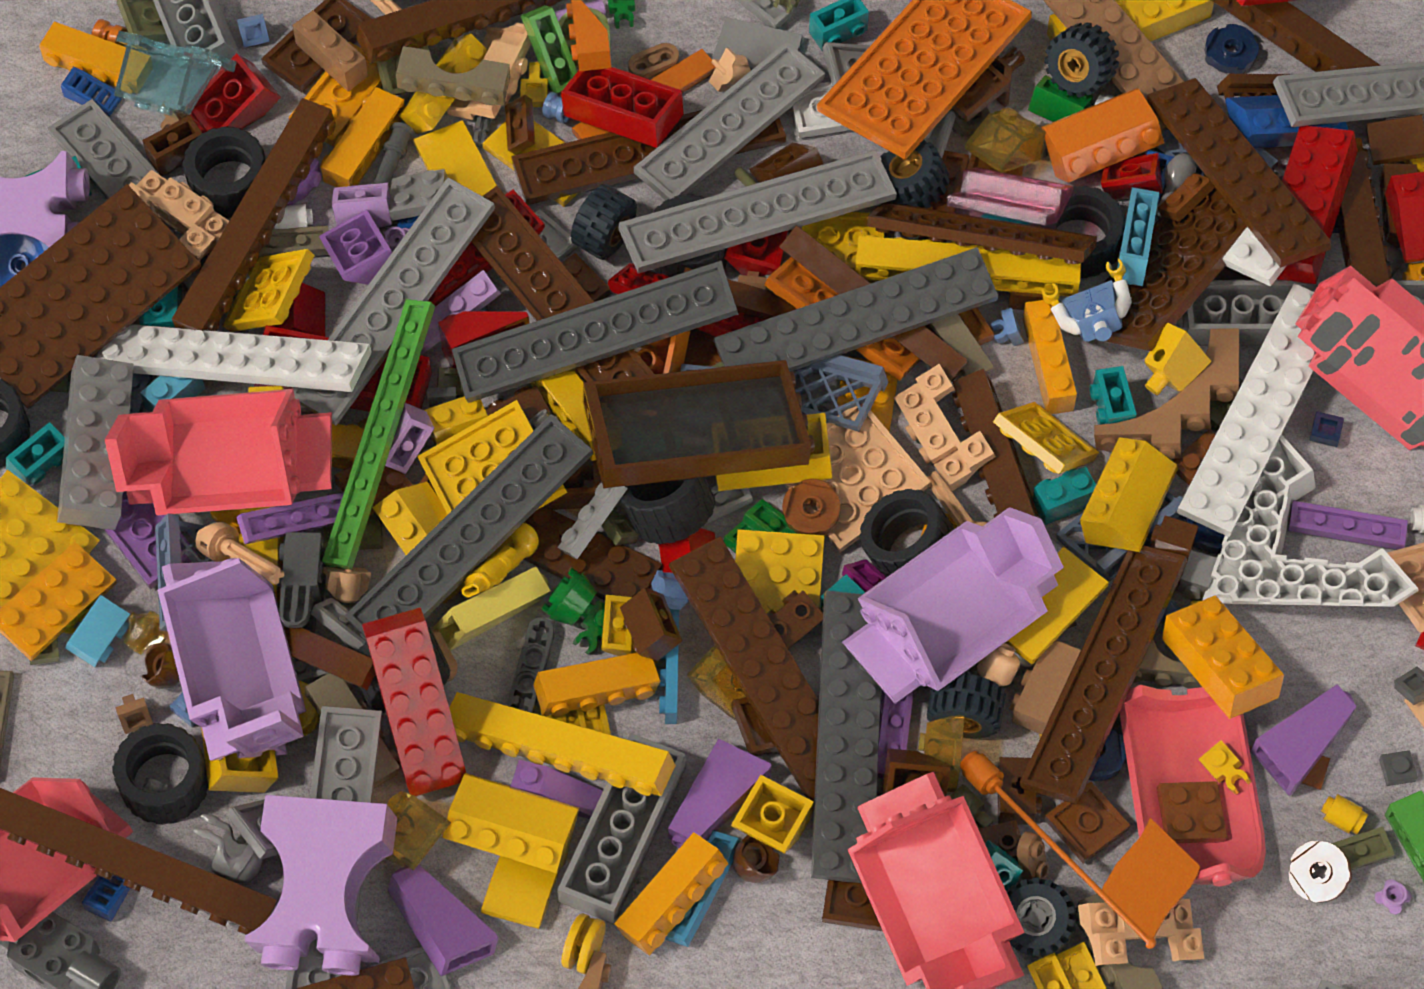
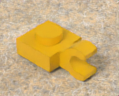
(535, 86)

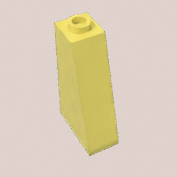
(492, 607)

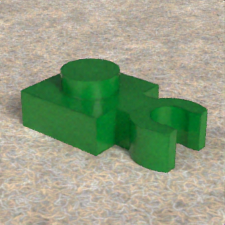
(622, 10)
(594, 627)

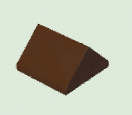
(1396, 139)

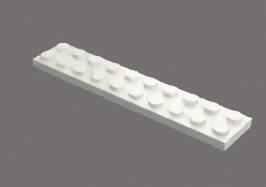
(240, 357)
(1252, 423)

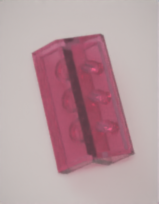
(1011, 196)

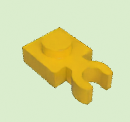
(1224, 765)

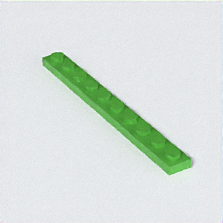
(378, 434)

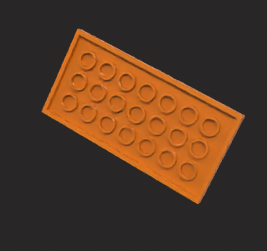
(921, 69)

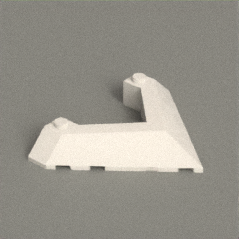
(1257, 572)

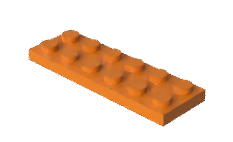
(803, 288)

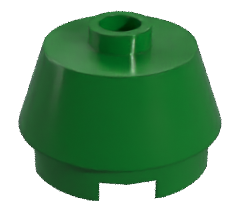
(571, 599)

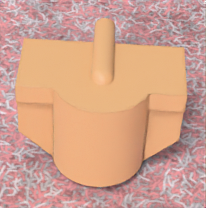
(728, 70)
(347, 584)

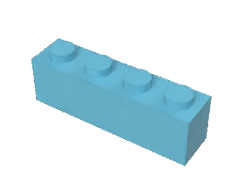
(1138, 234)

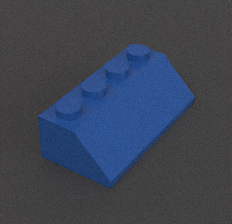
(1265, 121)

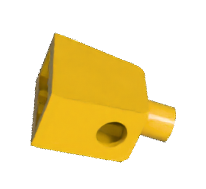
(1174, 360)

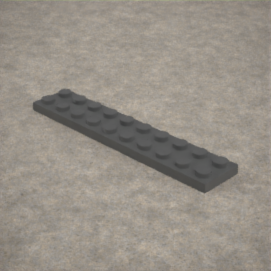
(863, 314)
(594, 331)
(476, 525)
(844, 742)

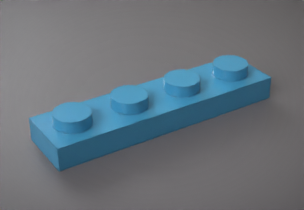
(669, 679)
(686, 929)

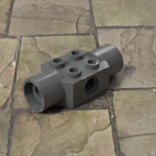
(61, 957)

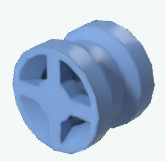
(553, 108)

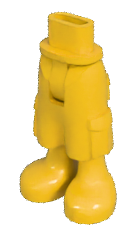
(502, 561)

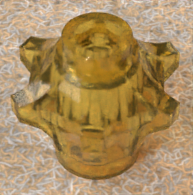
(144, 631)

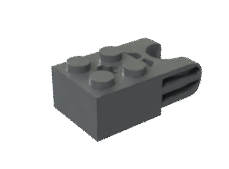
(302, 580)

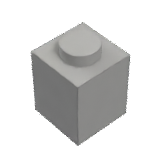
(1197, 575)

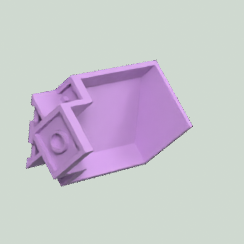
(955, 603)
(232, 657)

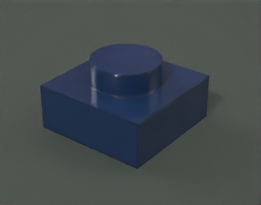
(1326, 429)

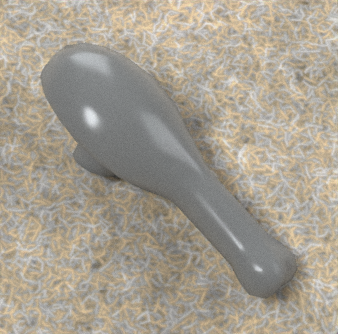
(1175, 174)

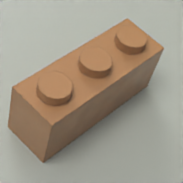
(330, 50)
(1043, 686)

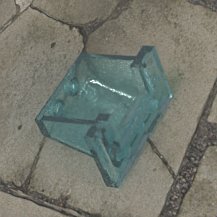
(166, 74)

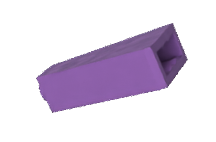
(1301, 739)
(717, 792)
(440, 921)

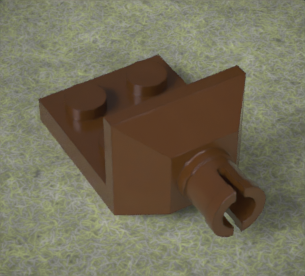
(991, 85)

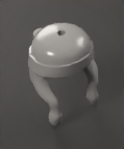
(231, 860)

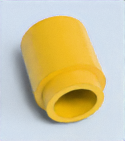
(1344, 814)

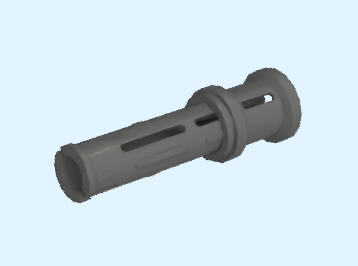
(394, 151)

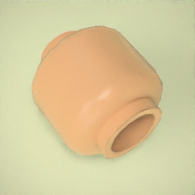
(999, 665)

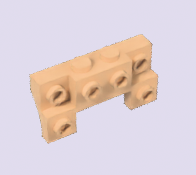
(504, 46)
(183, 211)
(927, 423)
(1109, 933)

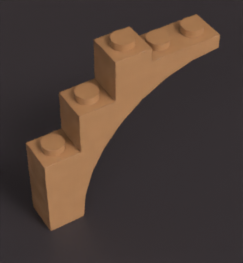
(1189, 408)

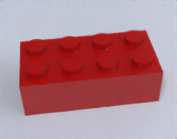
(623, 104)

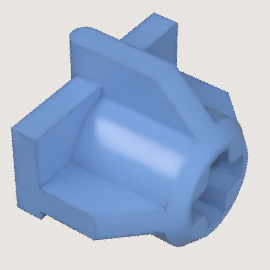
(670, 588)

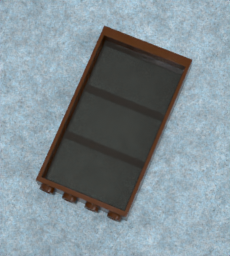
(696, 423)

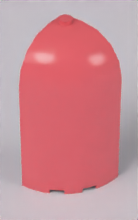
(1163, 745)

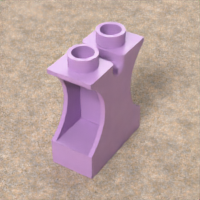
(35, 202)
(324, 858)

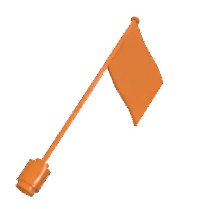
(1142, 883)

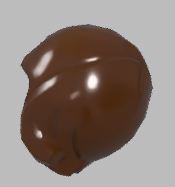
(161, 667)
(755, 860)

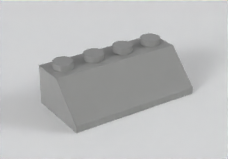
(197, 24)

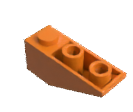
(591, 38)

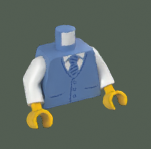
(1093, 311)

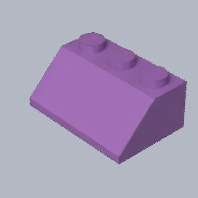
(357, 248)

